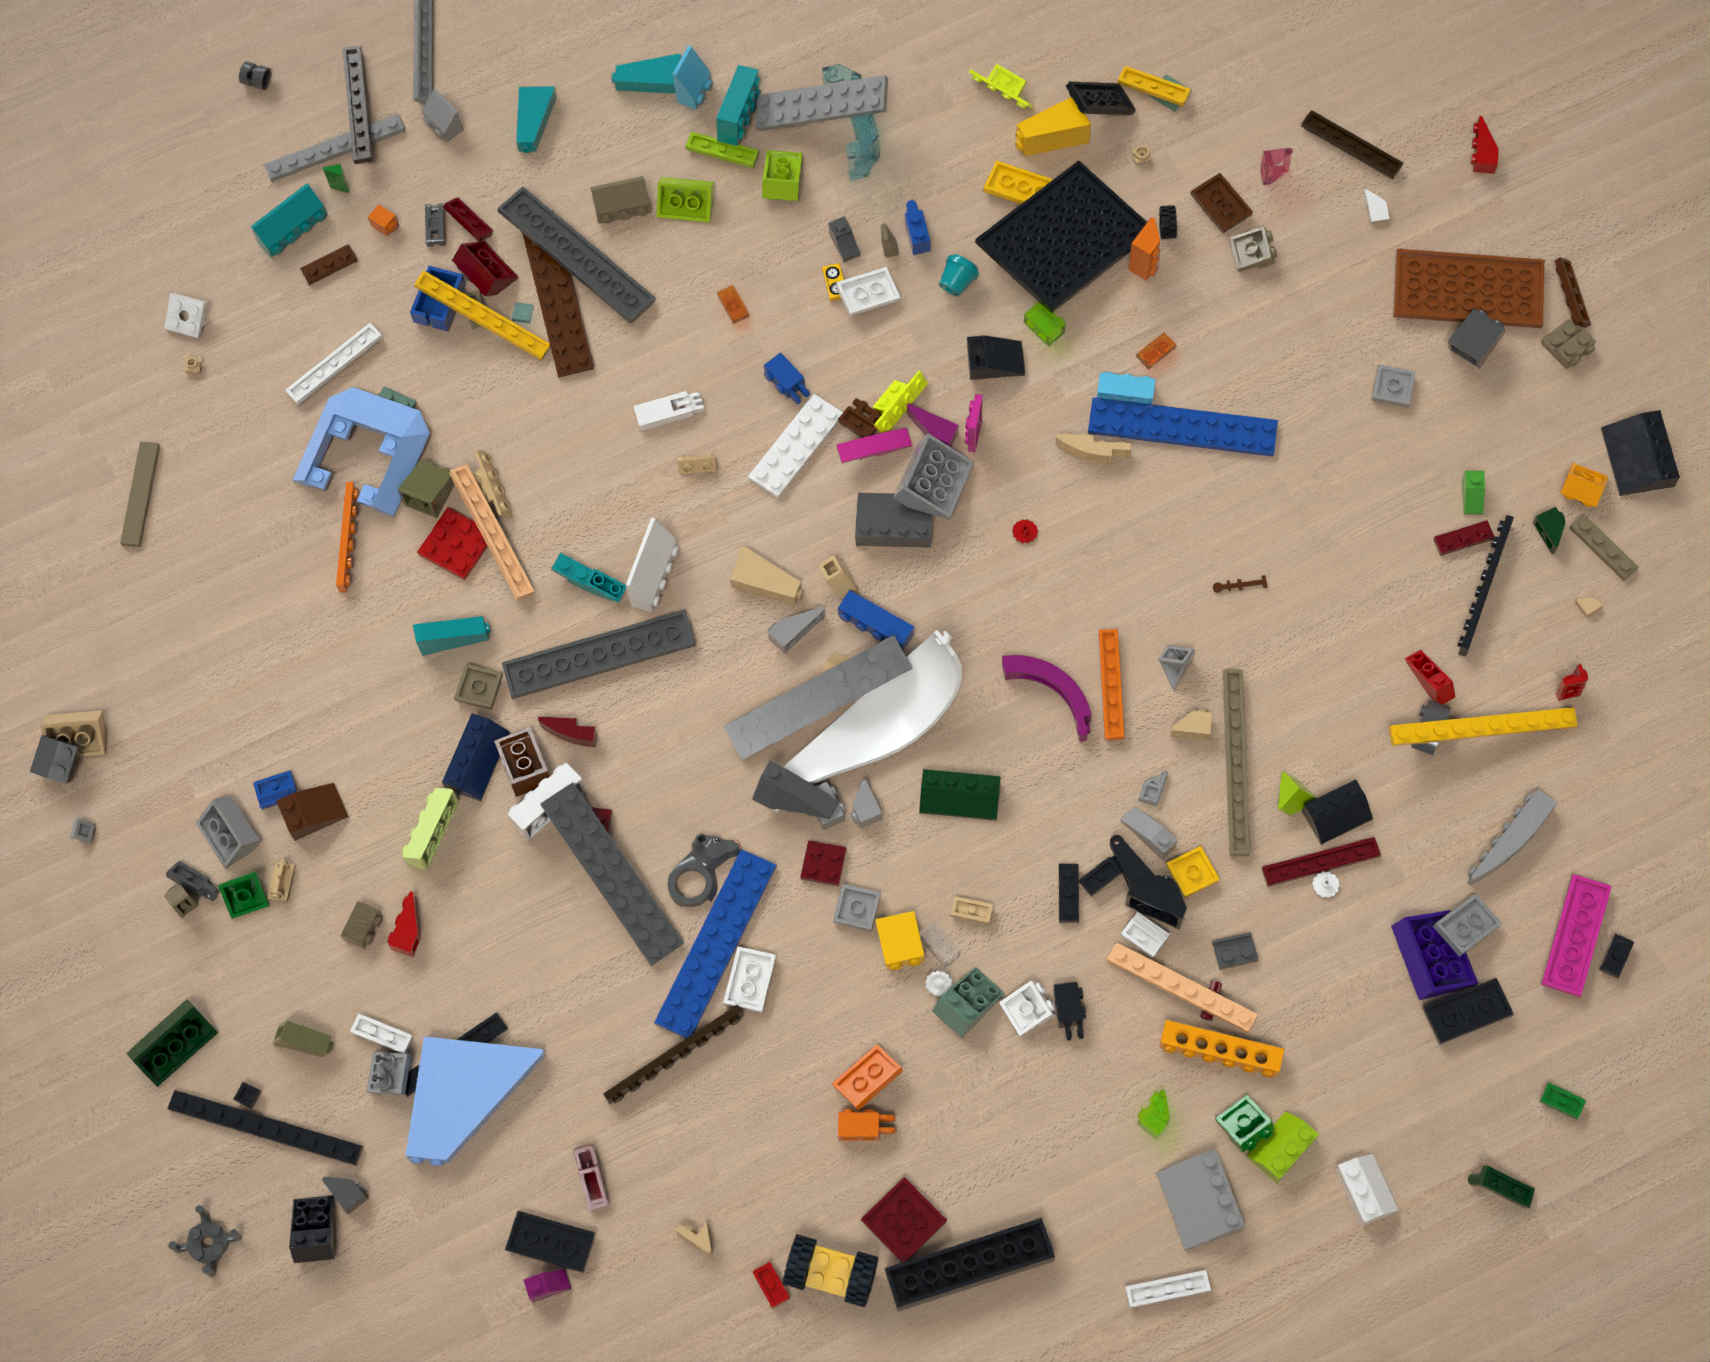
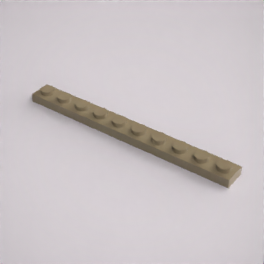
(1236, 763)

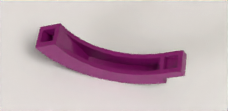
(1053, 677)

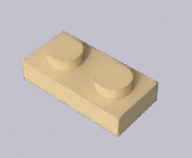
(971, 910)

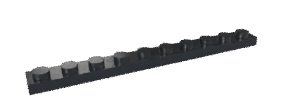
(265, 1128)

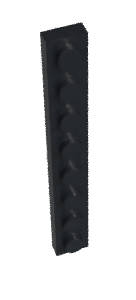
(1482, 592)

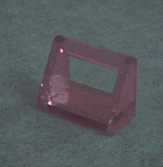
(1270, 159)

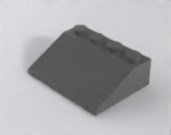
(890, 523)

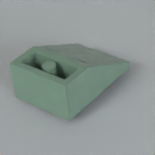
(967, 1002)

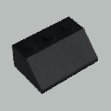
(1338, 812)

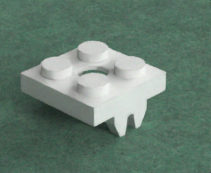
(196, 312)

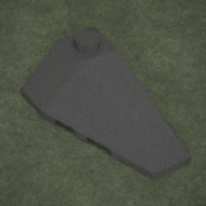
(787, 791)

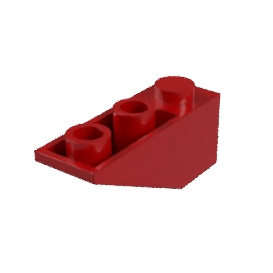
(1486, 150)
(1431, 677)
(407, 932)

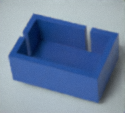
(429, 310)

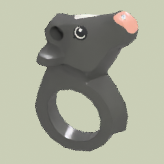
(704, 858)

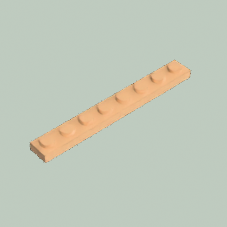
(491, 532)
(1182, 987)

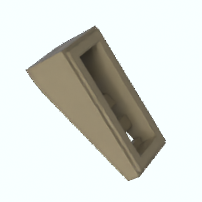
(888, 242)

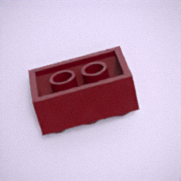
(484, 268)

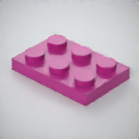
(973, 423)

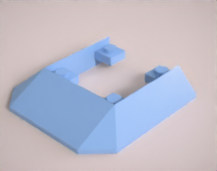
(404, 441)

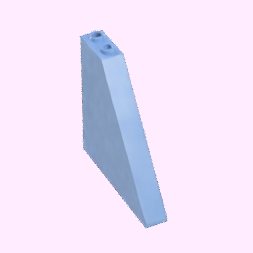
(459, 1091)

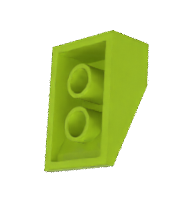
(781, 175)

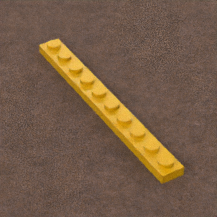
(1482, 726)

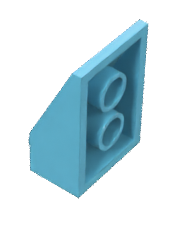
(691, 79)

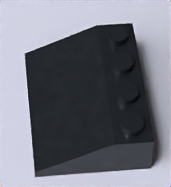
(1640, 453)

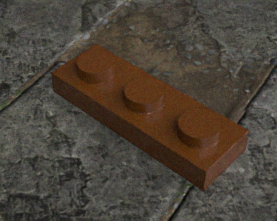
(328, 264)

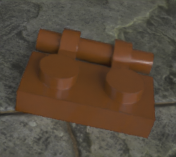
(858, 423)

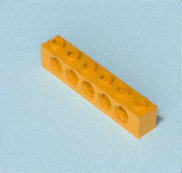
(1232, 1044)

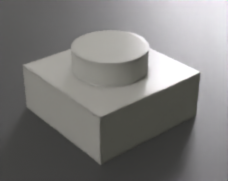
(82, 830)

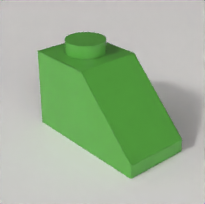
(1473, 492)

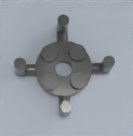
(195, 1242)

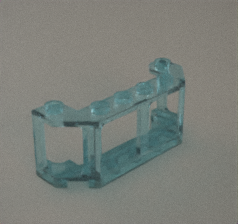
(864, 127)

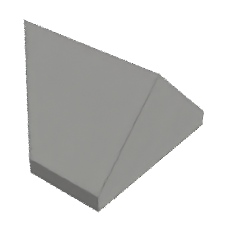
(1175, 662)

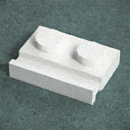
(1145, 934)

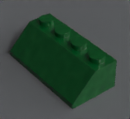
(959, 794)
(172, 1043)

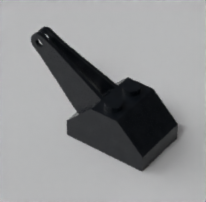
(1148, 893)

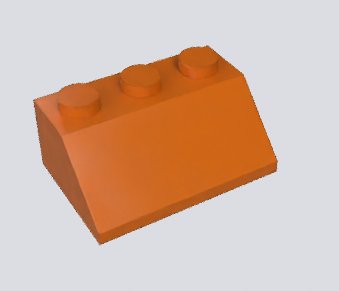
(1145, 251)

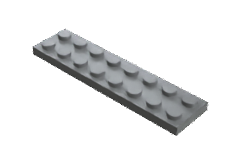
(822, 103)

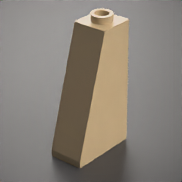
(764, 578)

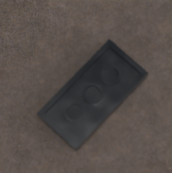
(1100, 98)
(1467, 1011)
(550, 1241)

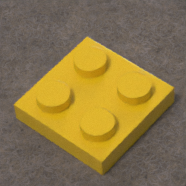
(1192, 872)

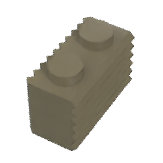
(361, 925)

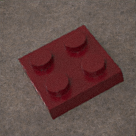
(823, 863)

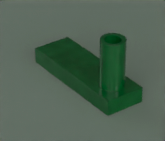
(1503, 1186)

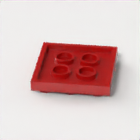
(454, 544)

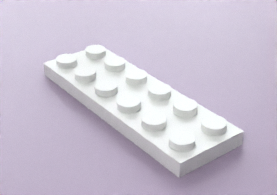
(795, 446)

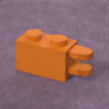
(862, 1125)

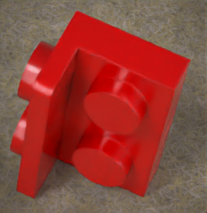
(1572, 685)

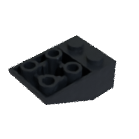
(994, 357)
(313, 1229)

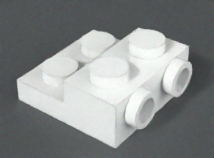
(1028, 1007)

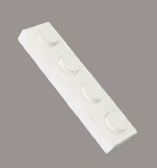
(1167, 1289)

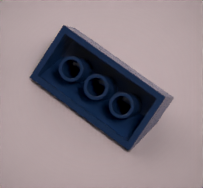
(474, 758)

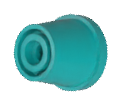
(957, 274)

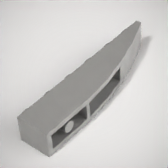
(1515, 834)

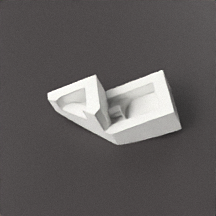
(1376, 207)

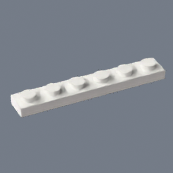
(333, 363)

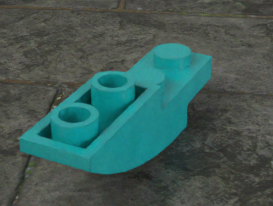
(588, 579)

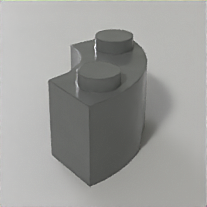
(1432, 712)

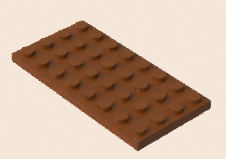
(1453, 284)

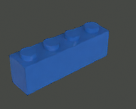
(874, 619)

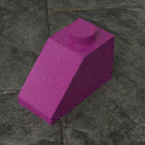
(546, 1285)

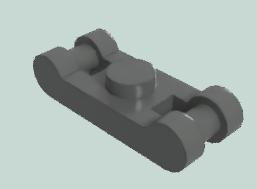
(434, 224)

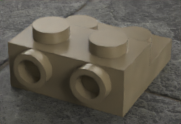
(1253, 249)
(1569, 344)

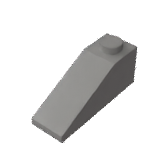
(792, 629)
(1150, 832)

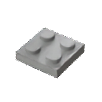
(1393, 386)
(857, 907)

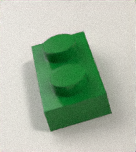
(1562, 1101)

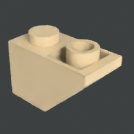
(837, 576)

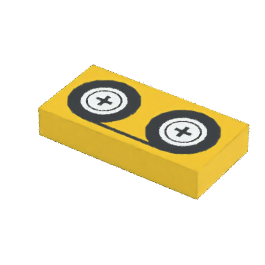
(831, 275)

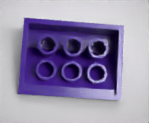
(1430, 959)

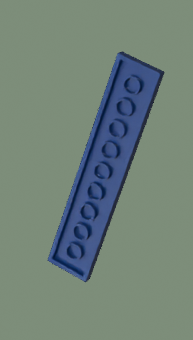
(1183, 427)
(715, 944)

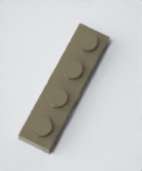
(1603, 547)

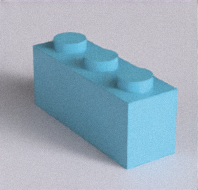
(1126, 388)

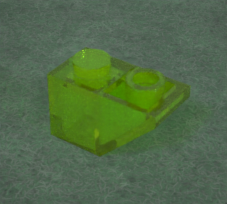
(1156, 1116)

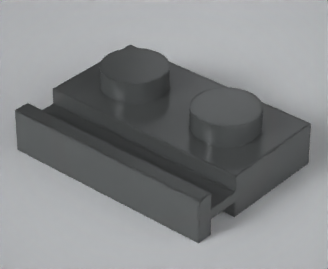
(1235, 951)

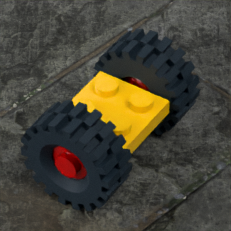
(830, 1270)

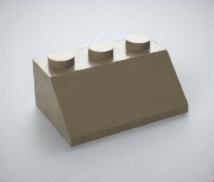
(620, 200)

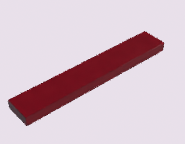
(1321, 861)

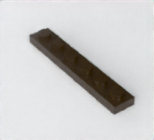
(1352, 144)

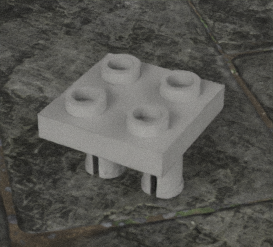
(388, 1073)

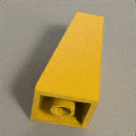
(1053, 129)

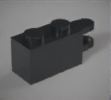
(1068, 1007)

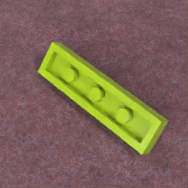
(711, 147)

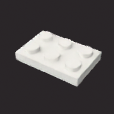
(868, 291)
(749, 979)

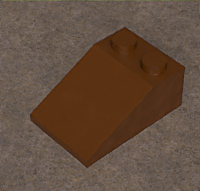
(522, 761)
(311, 810)

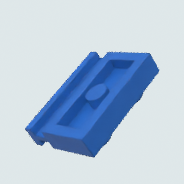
(274, 788)

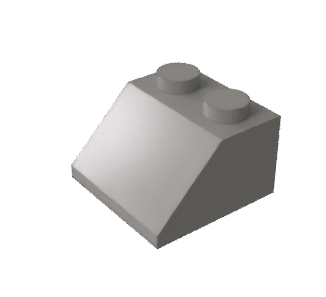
(441, 117)

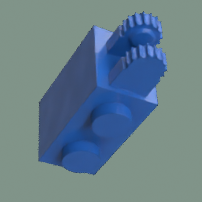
(916, 229)
(785, 377)

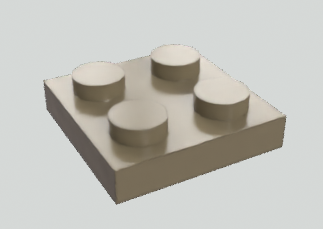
(478, 686)

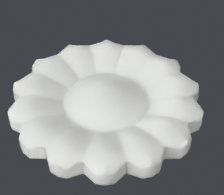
(1325, 884)
(938, 983)

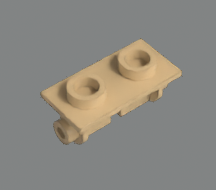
(691, 465)
(281, 881)

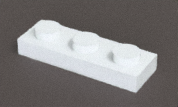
(381, 1034)

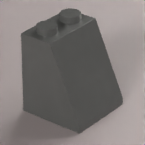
(1476, 337)

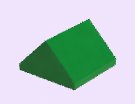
(243, 895)

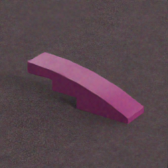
(874, 445)

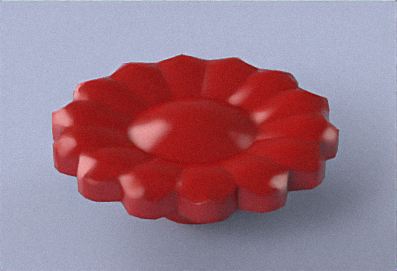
(1024, 531)

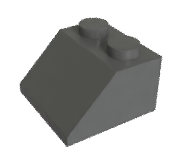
(54, 759)

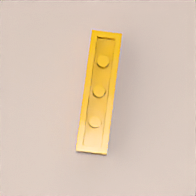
(1154, 86)

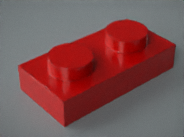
(771, 1285)

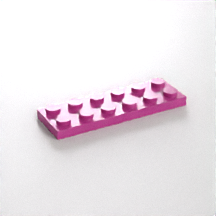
(1576, 935)

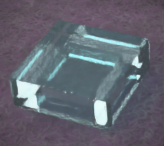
(522, 312)

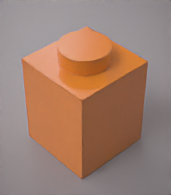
(383, 220)

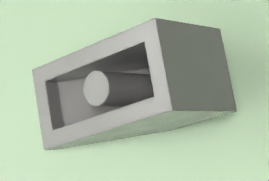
(865, 807)

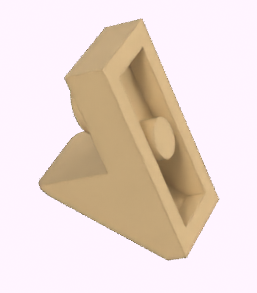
(700, 1241)

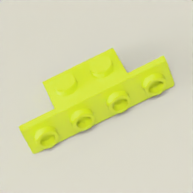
(1006, 82)
(895, 401)

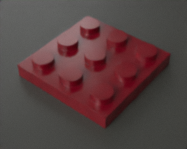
(904, 1220)

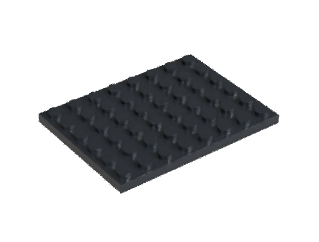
(1063, 236)

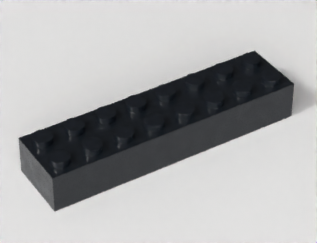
(969, 1264)

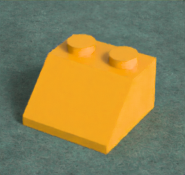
(1584, 485)

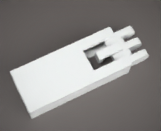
(661, 410)

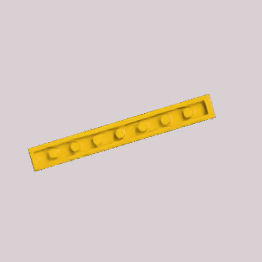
(482, 315)

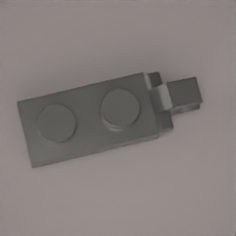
(192, 880)

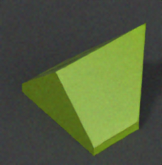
(1293, 795)

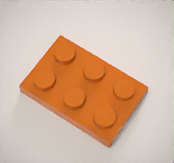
(867, 1077)

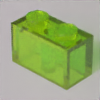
(1044, 324)

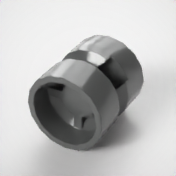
(255, 75)

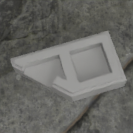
(1152, 789)

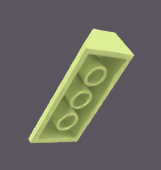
(431, 828)

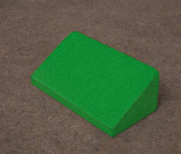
(336, 177)

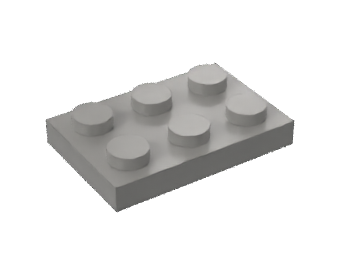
(1467, 925)

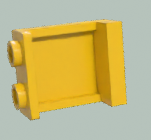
(900, 940)

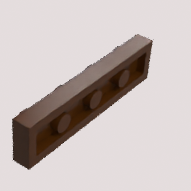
(1572, 291)

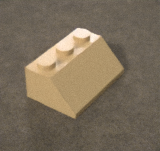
(80, 729)

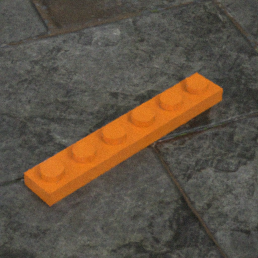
(346, 543)
(1111, 684)

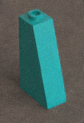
(647, 75)
(533, 114)
(450, 634)

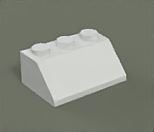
(1366, 1189)

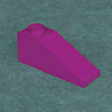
(933, 424)

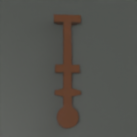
(1218, 587)

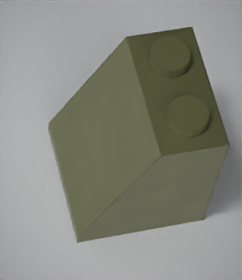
(426, 488)

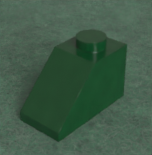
(1550, 527)

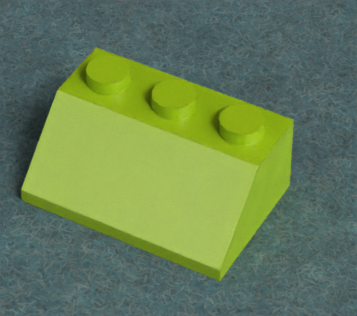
(685, 199)
(1284, 1147)

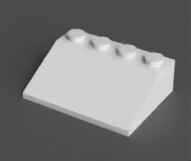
(651, 567)

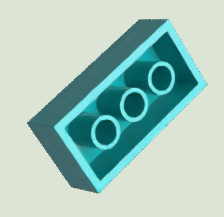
(738, 105)

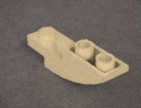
(1084, 447)

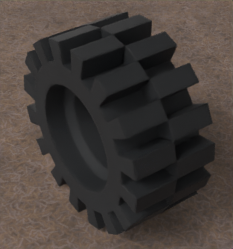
(1168, 222)

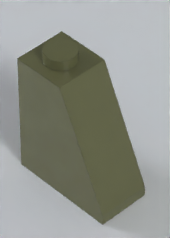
(302, 1039)

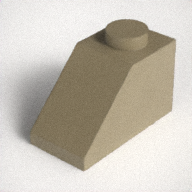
(180, 900)

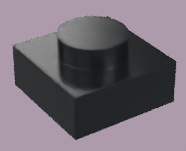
(247, 1095)

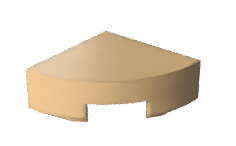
(1588, 605)

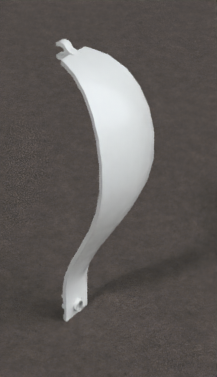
(887, 716)

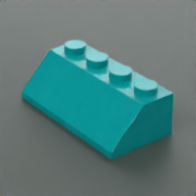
(289, 220)

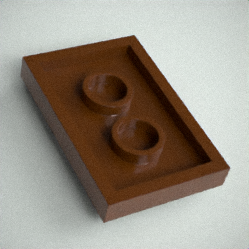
(1221, 202)

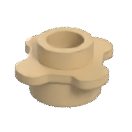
(1141, 150)
(192, 368)

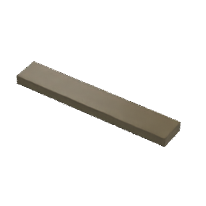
(139, 494)

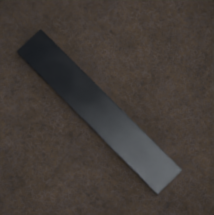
(482, 1033)

